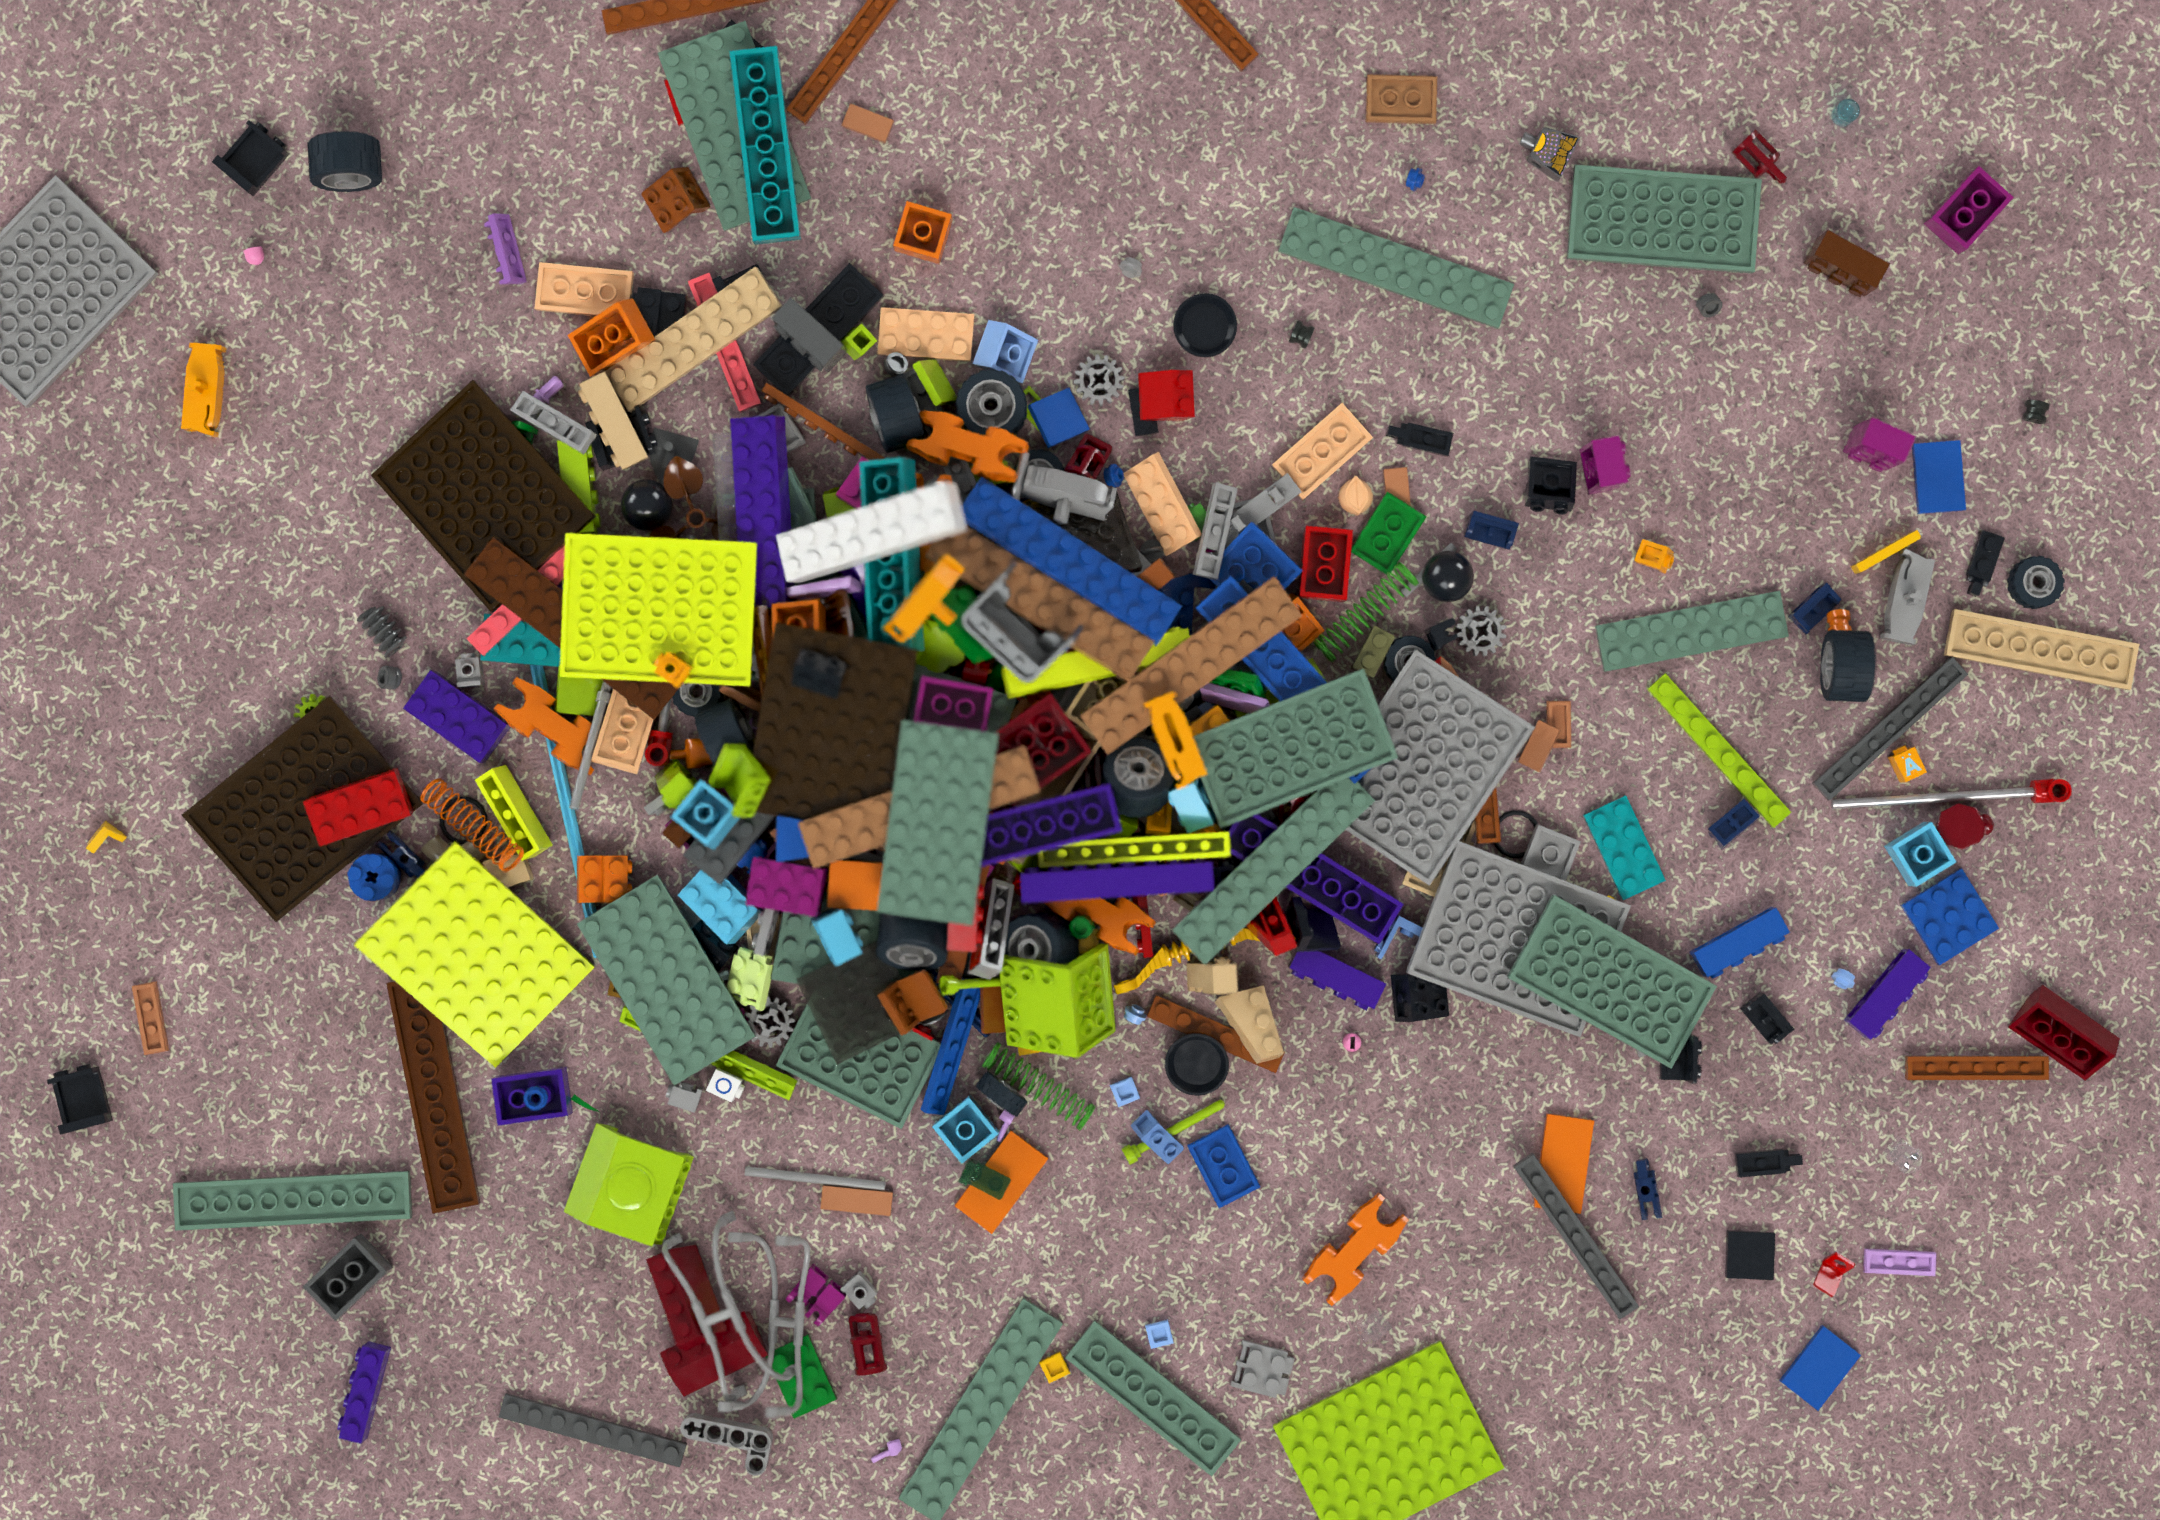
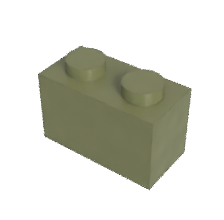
(1373, 651)

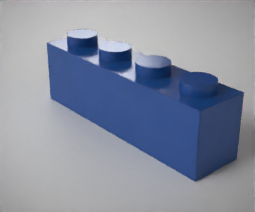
(1740, 942)

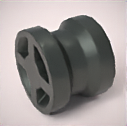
(1301, 334)
(2036, 411)

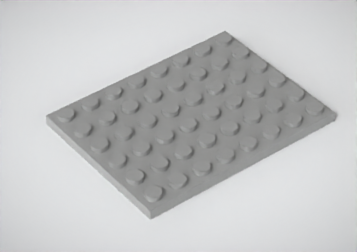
(59, 287)
(1449, 760)
(1482, 923)

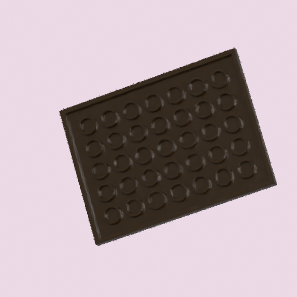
(477, 480)
(825, 748)
(259, 814)

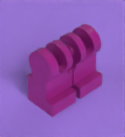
(827, 1296)

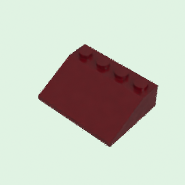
(1049, 740)

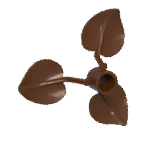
(679, 480)

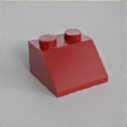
(1166, 395)

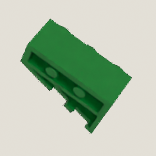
(959, 601)

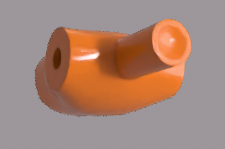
(694, 754)

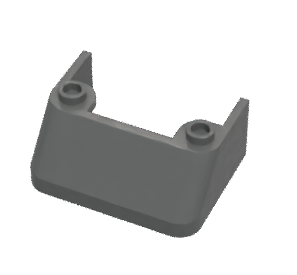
(1008, 637)

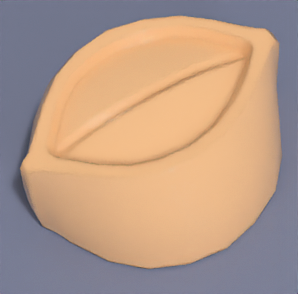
(1355, 496)

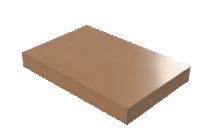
(1401, 99)

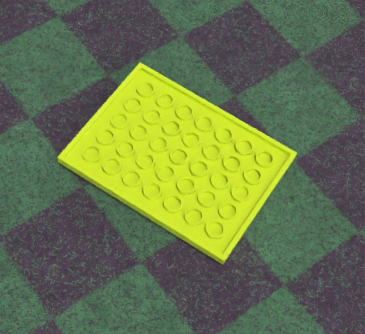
(653, 597)
(474, 954)

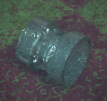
(1850, 111)

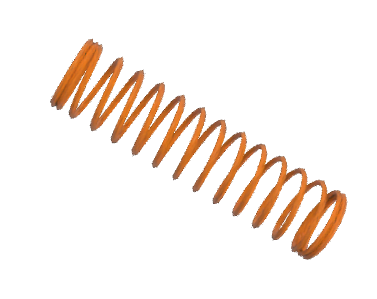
(442, 790)

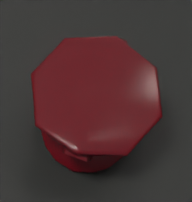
(1963, 826)

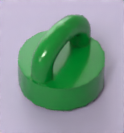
(1081, 926)

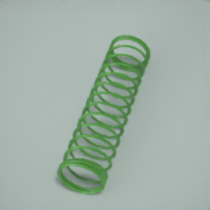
(1326, 651)
(1090, 1108)

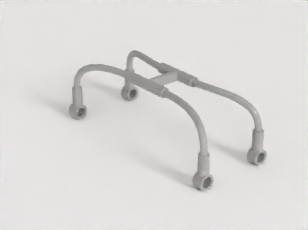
(731, 1311)
(775, 1322)

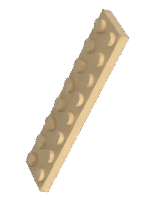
(694, 339)
(2041, 649)

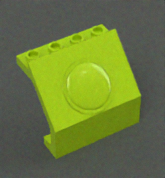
(627, 1186)

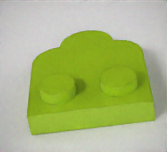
(939, 649)

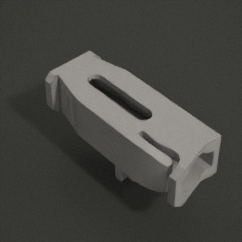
(1068, 493)
(1907, 598)

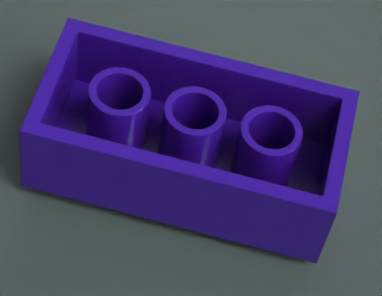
(457, 716)

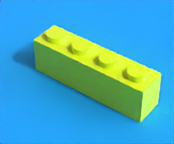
(513, 811)

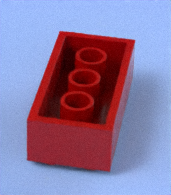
(358, 807)

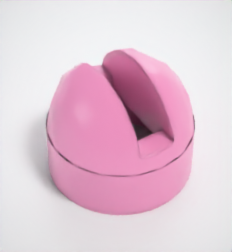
(254, 255)
(1347, 1042)

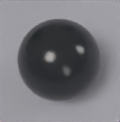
(646, 505)
(1447, 576)

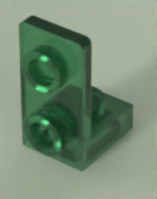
(984, 1178)

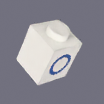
(725, 1085)

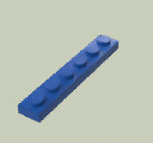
(951, 1051)

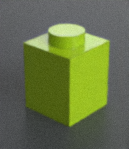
(858, 341)

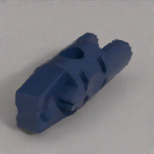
(414, 864)
(1647, 1178)

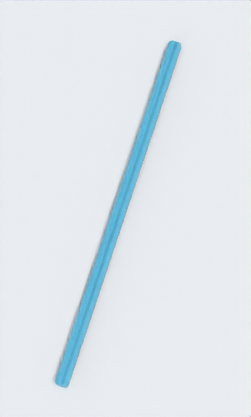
(564, 795)

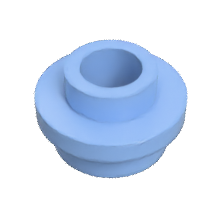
(1843, 979)
(1135, 1014)

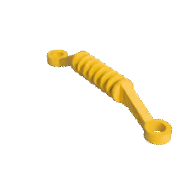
(1164, 958)

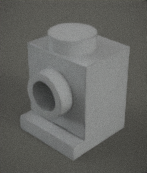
(476, 677)
(684, 1096)
(857, 1282)

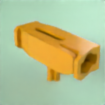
(203, 389)
(926, 599)
(1175, 739)

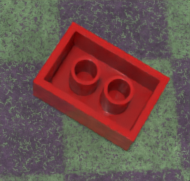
(1325, 563)

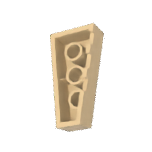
(613, 420)

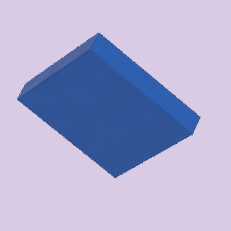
(1058, 417)

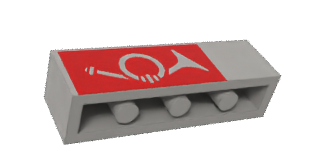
(996, 906)

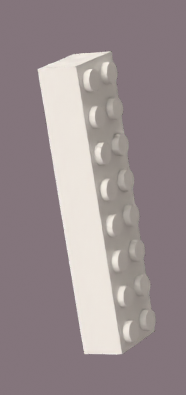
(871, 532)

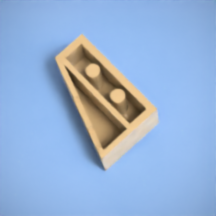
(519, 874)
(1213, 977)
(1253, 1021)

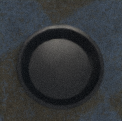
(1205, 325)
(1196, 1064)

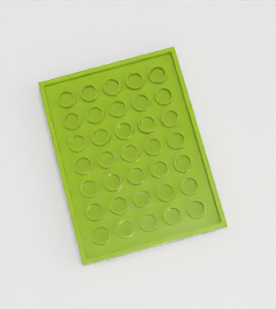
(1390, 1442)

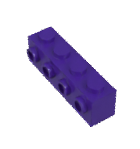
(364, 1393)

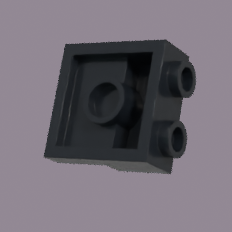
(659, 307)
(1551, 485)

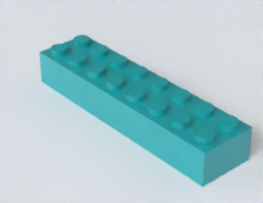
(765, 145)
(896, 575)

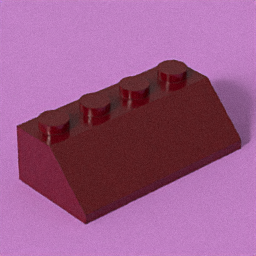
(2064, 1033)
(675, 1299)
(697, 1367)

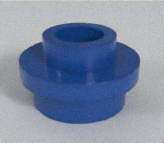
(1415, 179)
(1113, 475)
(529, 1101)

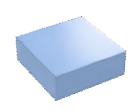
(1124, 1091)
(1159, 1334)

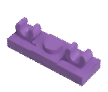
(506, 249)

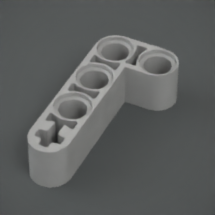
(726, 1437)

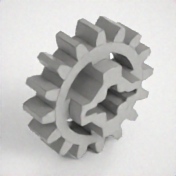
(1107, 387)
(1490, 637)
(765, 1032)

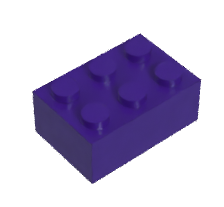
(510, 1091)

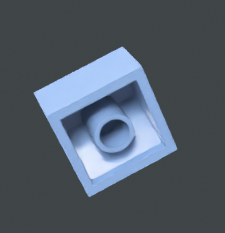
(1005, 350)

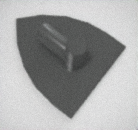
(669, 446)

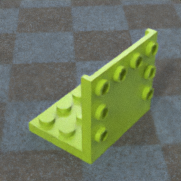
(1058, 1005)

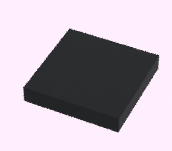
(1750, 1255)

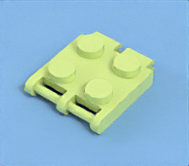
(750, 978)

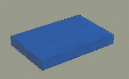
(1938, 477)
(1223, 1166)
(1820, 1367)

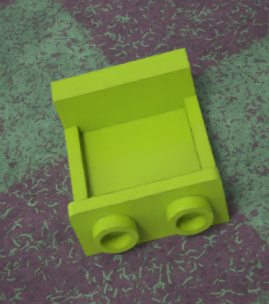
(741, 778)

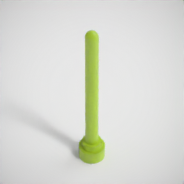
(950, 984)
(1133, 1152)

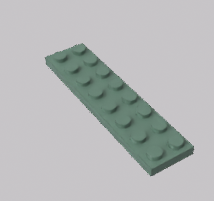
(1691, 631)
(1153, 1398)

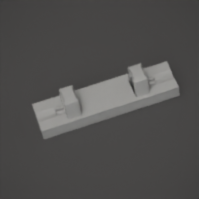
(553, 422)
(1262, 506)
(1215, 531)

